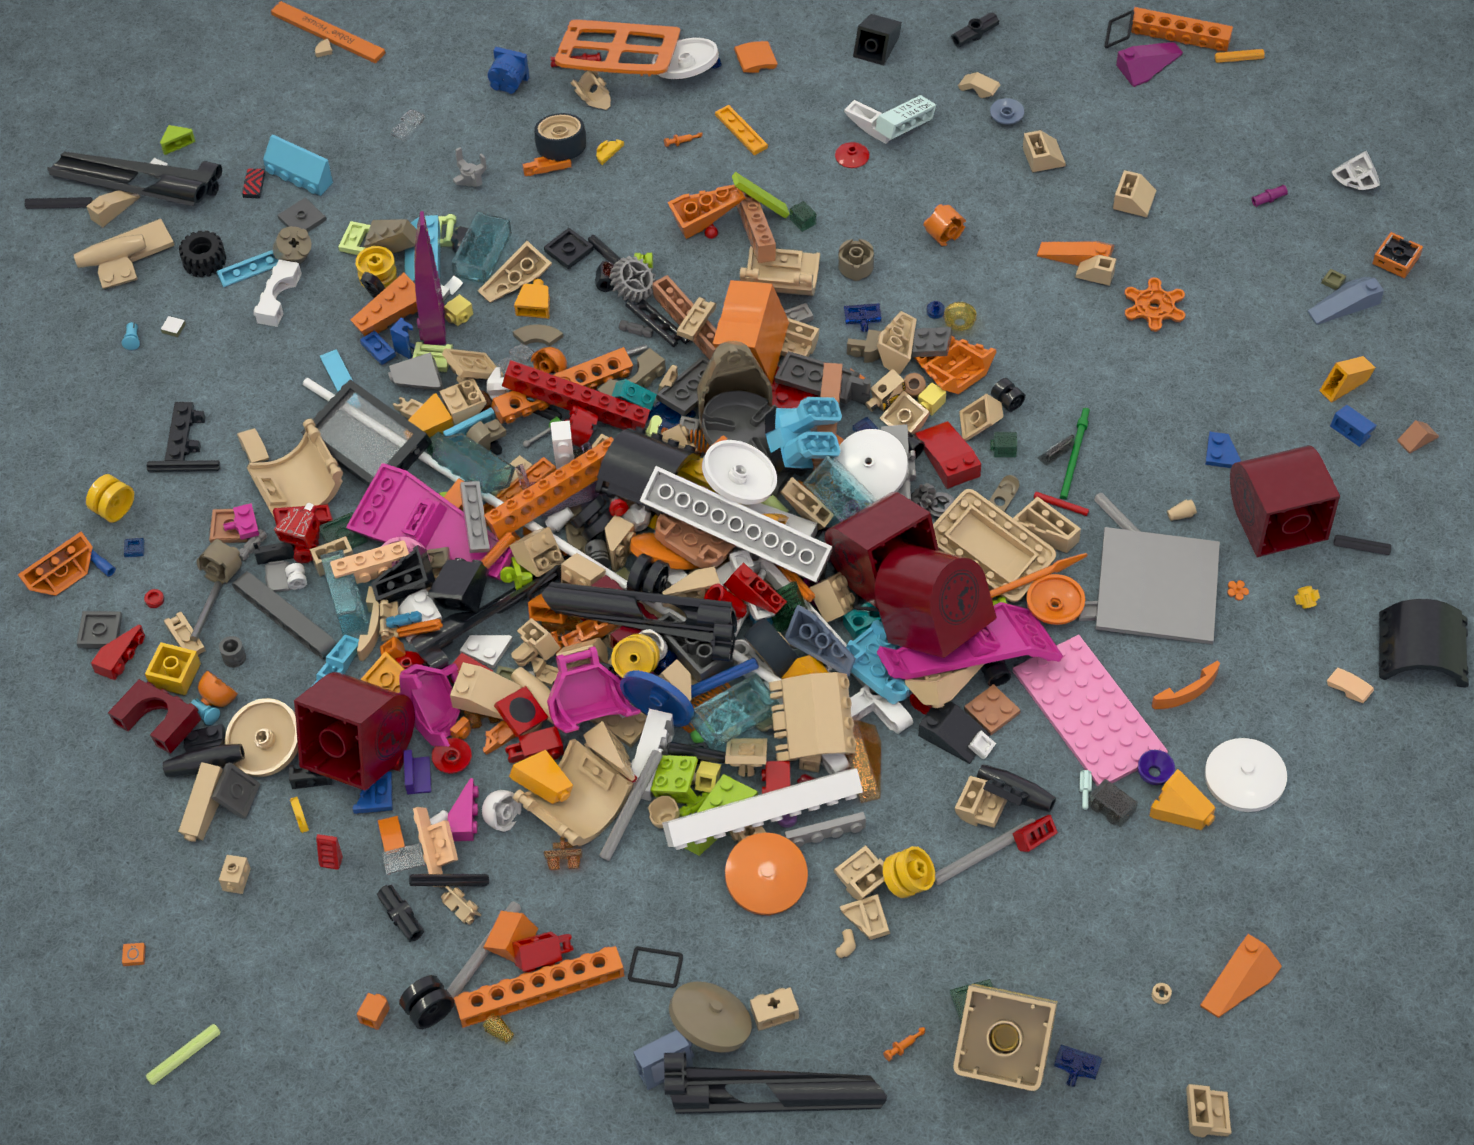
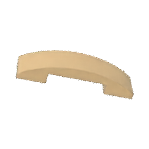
(368, 642)

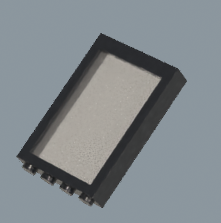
(367, 432)

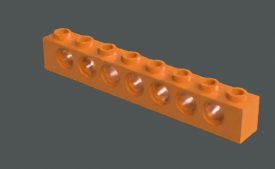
(617, 359)
(547, 492)
(534, 995)

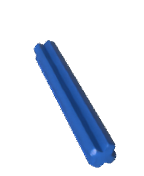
(724, 677)

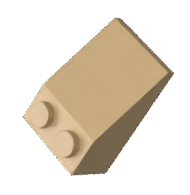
(480, 689)

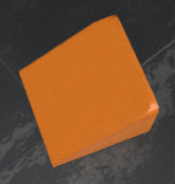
(393, 647)

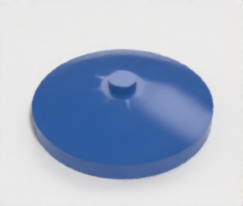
(652, 692)

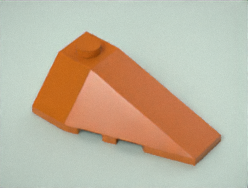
(700, 210)
(1074, 251)

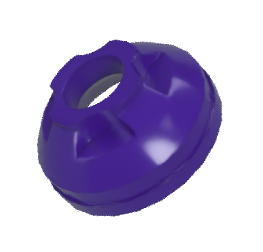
(1159, 760)

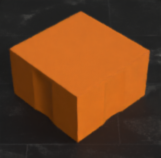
(756, 319)

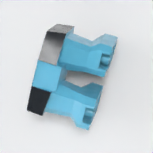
(791, 438)

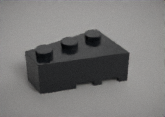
(406, 577)

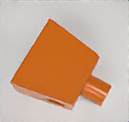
(542, 612)

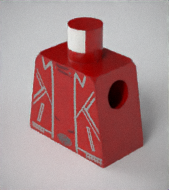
(299, 526)

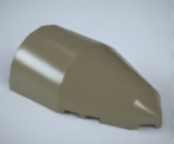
(732, 369)

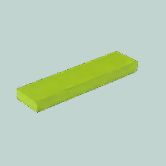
(760, 195)

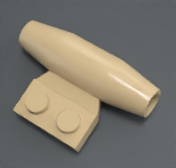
(113, 259)
(536, 687)

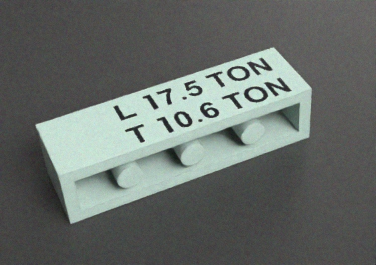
(905, 117)

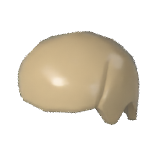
(662, 810)

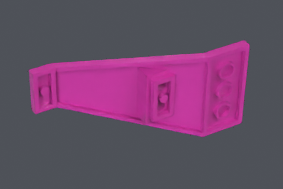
(406, 507)
(1009, 636)

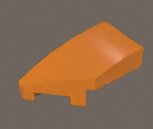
(497, 737)

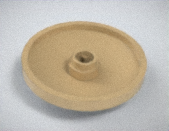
(267, 735)

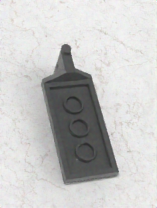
(807, 375)

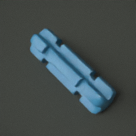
(403, 619)

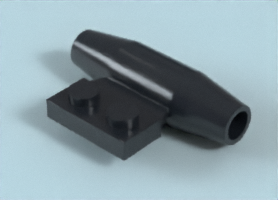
(203, 746)
(1015, 788)

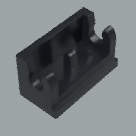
(273, 552)
(304, 778)

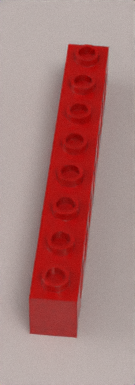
(567, 393)

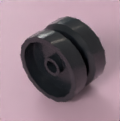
(593, 517)
(648, 575)
(426, 1002)

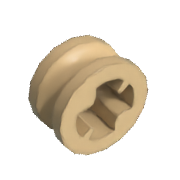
(1167, 991)

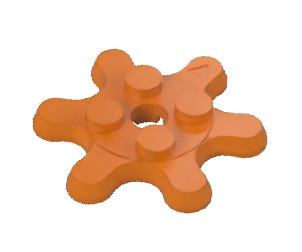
(1155, 295)

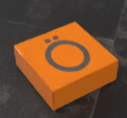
(133, 954)

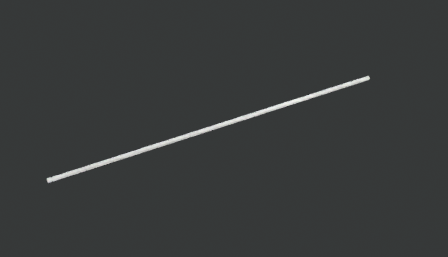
(563, 545)

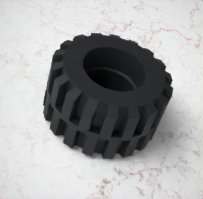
(206, 263)

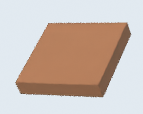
(217, 530)

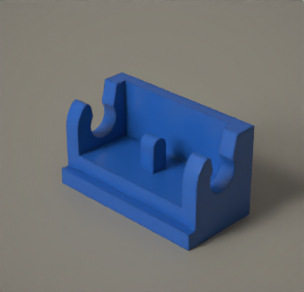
(401, 338)
(1352, 425)

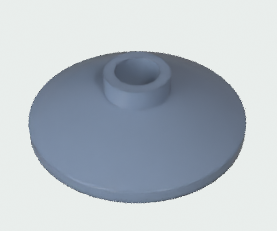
(1007, 111)

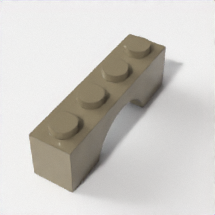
(649, 368)

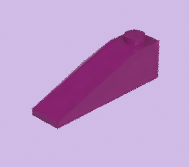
(1144, 61)

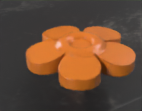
(1237, 590)

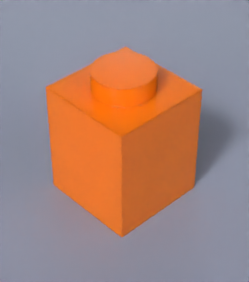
(373, 1010)

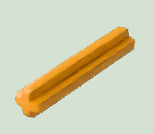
(1239, 55)

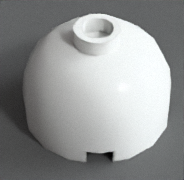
(500, 807)

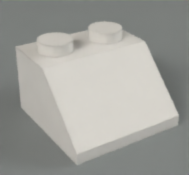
(419, 602)

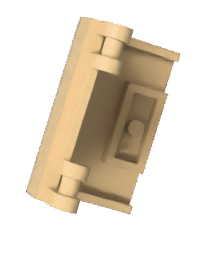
(790, 273)
(301, 476)
(593, 801)

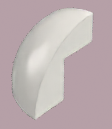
(1358, 172)

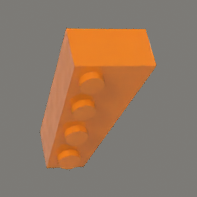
(388, 307)

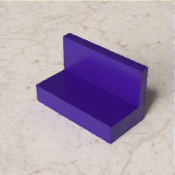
(416, 773)

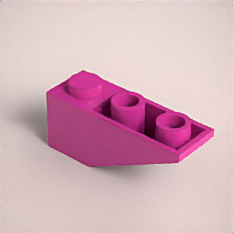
(463, 812)

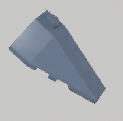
(1349, 298)
(816, 639)

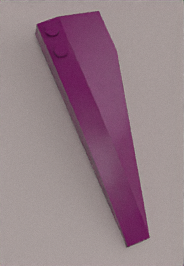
(428, 289)

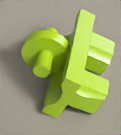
(517, 574)

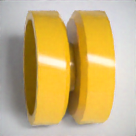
(379, 262)
(109, 498)
(631, 646)
(908, 872)

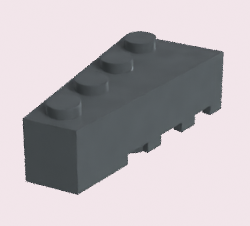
(694, 654)

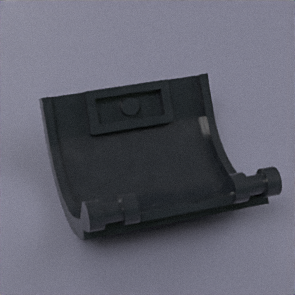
(633, 459)
(1423, 637)

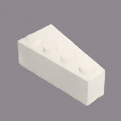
(655, 736)

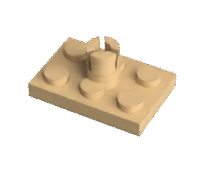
(469, 364)
(746, 754)

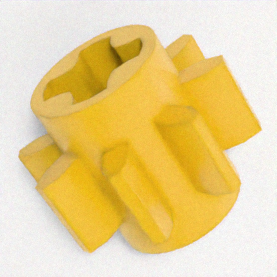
(1307, 597)

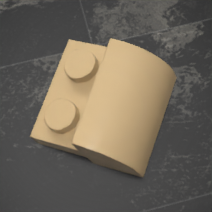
(800, 338)
(978, 804)
(861, 873)
(1207, 1111)

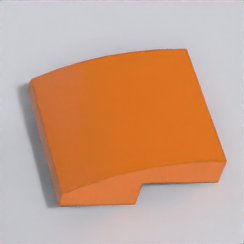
(755, 56)

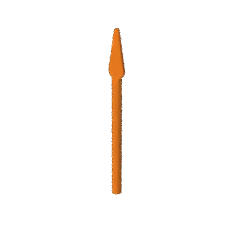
(1056, 567)

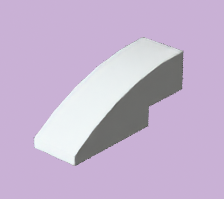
(865, 118)

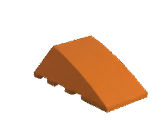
(961, 367)

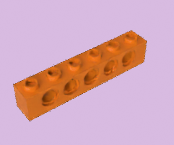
(1181, 29)

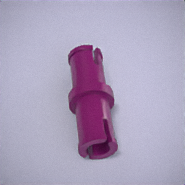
(1269, 195)

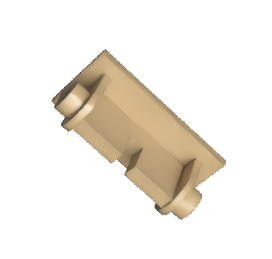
(387, 610)
(455, 899)

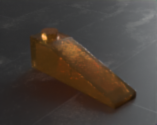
(867, 760)

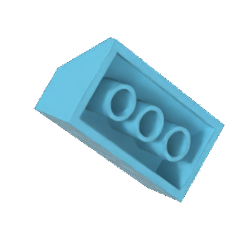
(297, 165)
(434, 232)

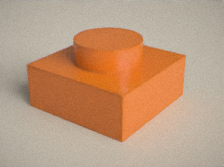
(461, 729)

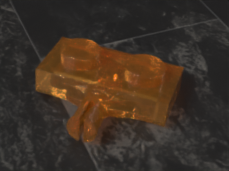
(568, 625)

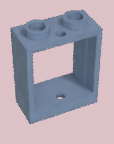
(650, 1057)

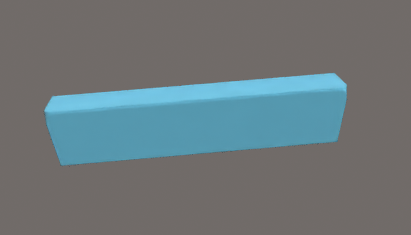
(247, 268)

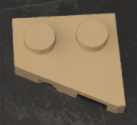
(867, 916)

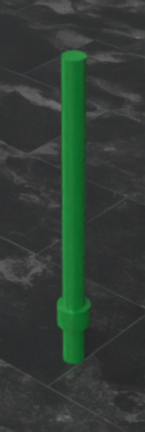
(1082, 425)

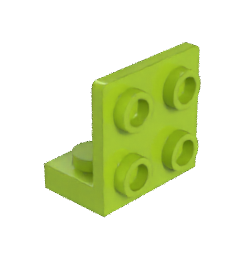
(674, 778)

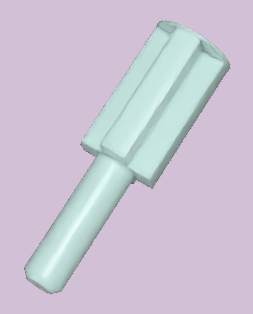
(1085, 787)

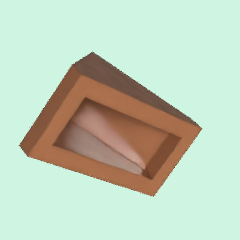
(1417, 436)

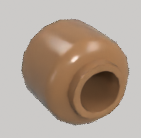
(914, 384)

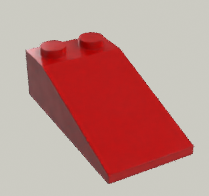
(950, 454)

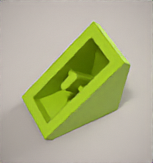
(176, 138)

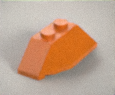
(59, 567)

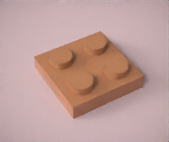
(992, 709)

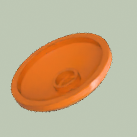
(1058, 591)

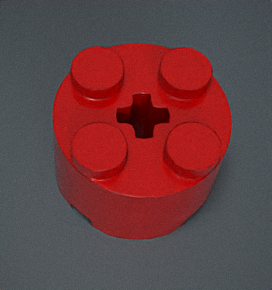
(581, 425)

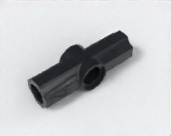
(975, 29)
(400, 913)

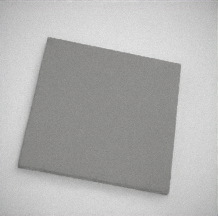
(1158, 585)

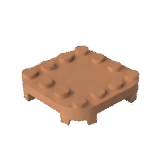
(691, 543)

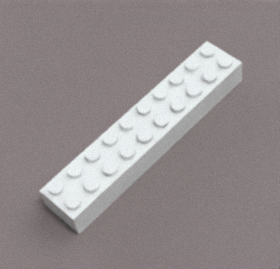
(736, 524)

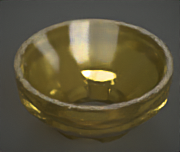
(960, 310)

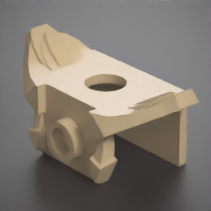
(599, 98)

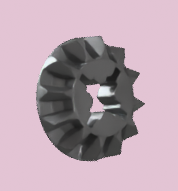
(927, 493)
(943, 499)

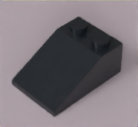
(950, 730)

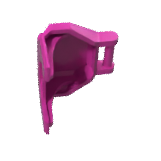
(585, 692)
(431, 700)

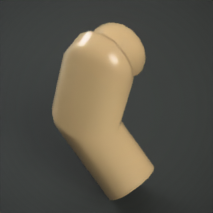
(847, 946)

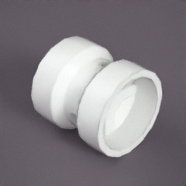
(296, 577)

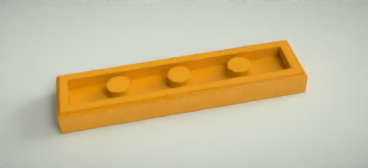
(741, 130)

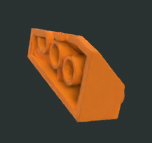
(1244, 974)

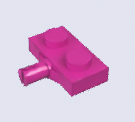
(243, 522)

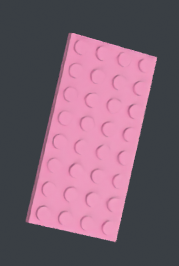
(1089, 711)

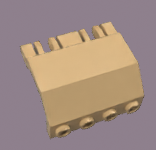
(814, 715)

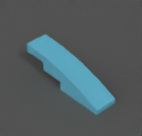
(340, 657)

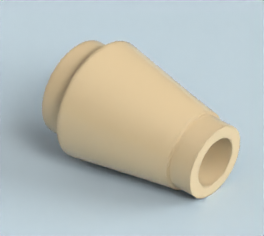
(1182, 510)

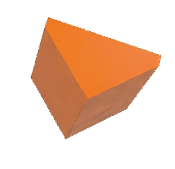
(507, 929)

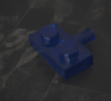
(862, 314)
(1077, 1063)

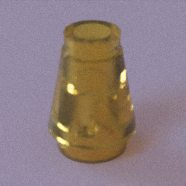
(498, 1028)

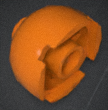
(549, 360)
(215, 691)

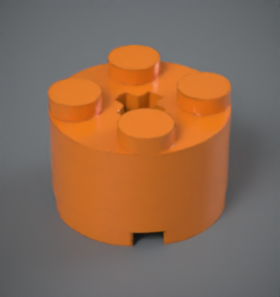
(945, 224)

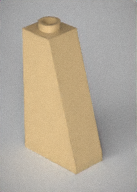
(201, 806)

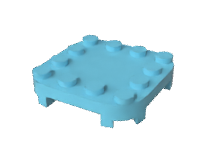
(871, 669)

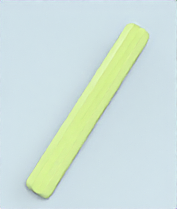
(183, 1054)

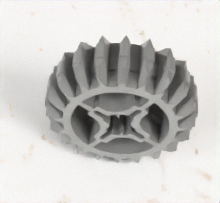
(632, 279)

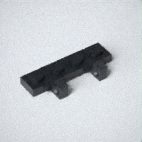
(178, 442)

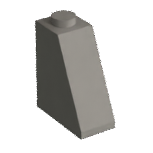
(417, 373)

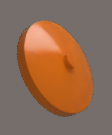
(649, 545)
(766, 874)

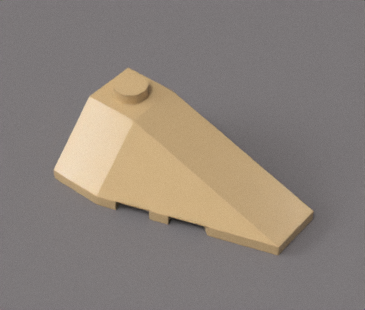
(518, 270)
(896, 342)
(941, 687)
(609, 749)

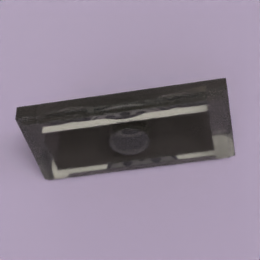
(1057, 450)

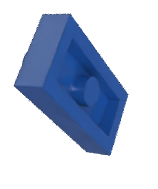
(377, 347)

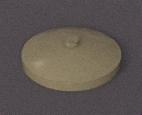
(710, 1016)

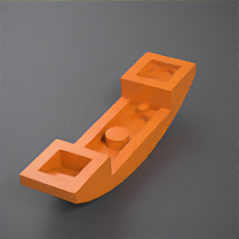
(1169, 699)

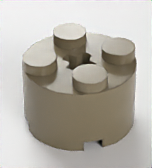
(292, 245)
(856, 259)
(219, 561)

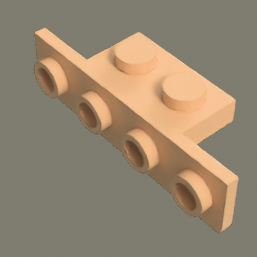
(371, 563)
(435, 841)

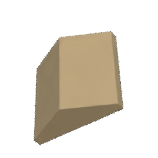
(906, 412)

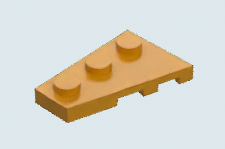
(385, 673)

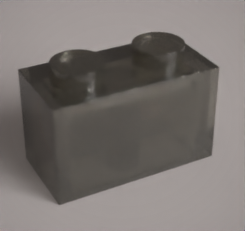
(1112, 803)

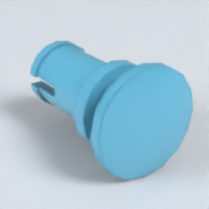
(131, 338)
(207, 713)

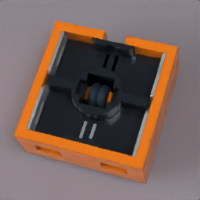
(1397, 255)

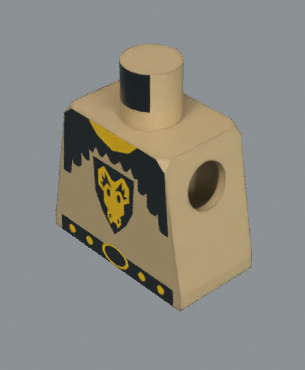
(886, 391)

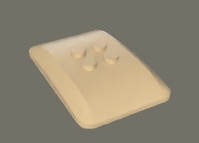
(994, 540)

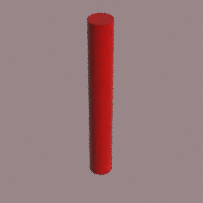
(1062, 504)

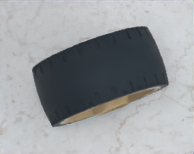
(560, 136)
(771, 647)

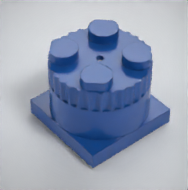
(508, 70)

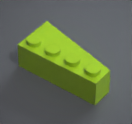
(724, 792)

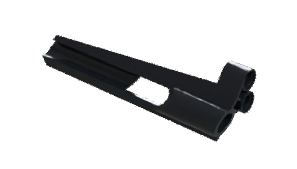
(175, 185)
(706, 619)
(430, 644)
(705, 1092)

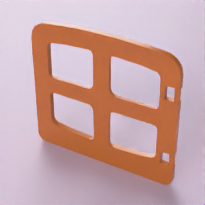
(617, 47)

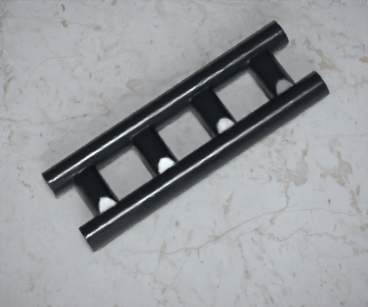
(655, 315)

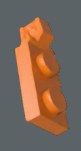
(544, 165)

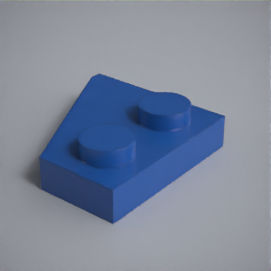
(1221, 451)
(376, 797)

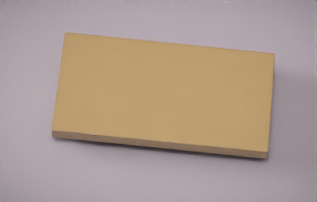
(155, 237)

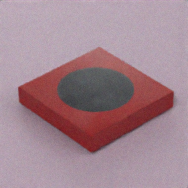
(521, 711)

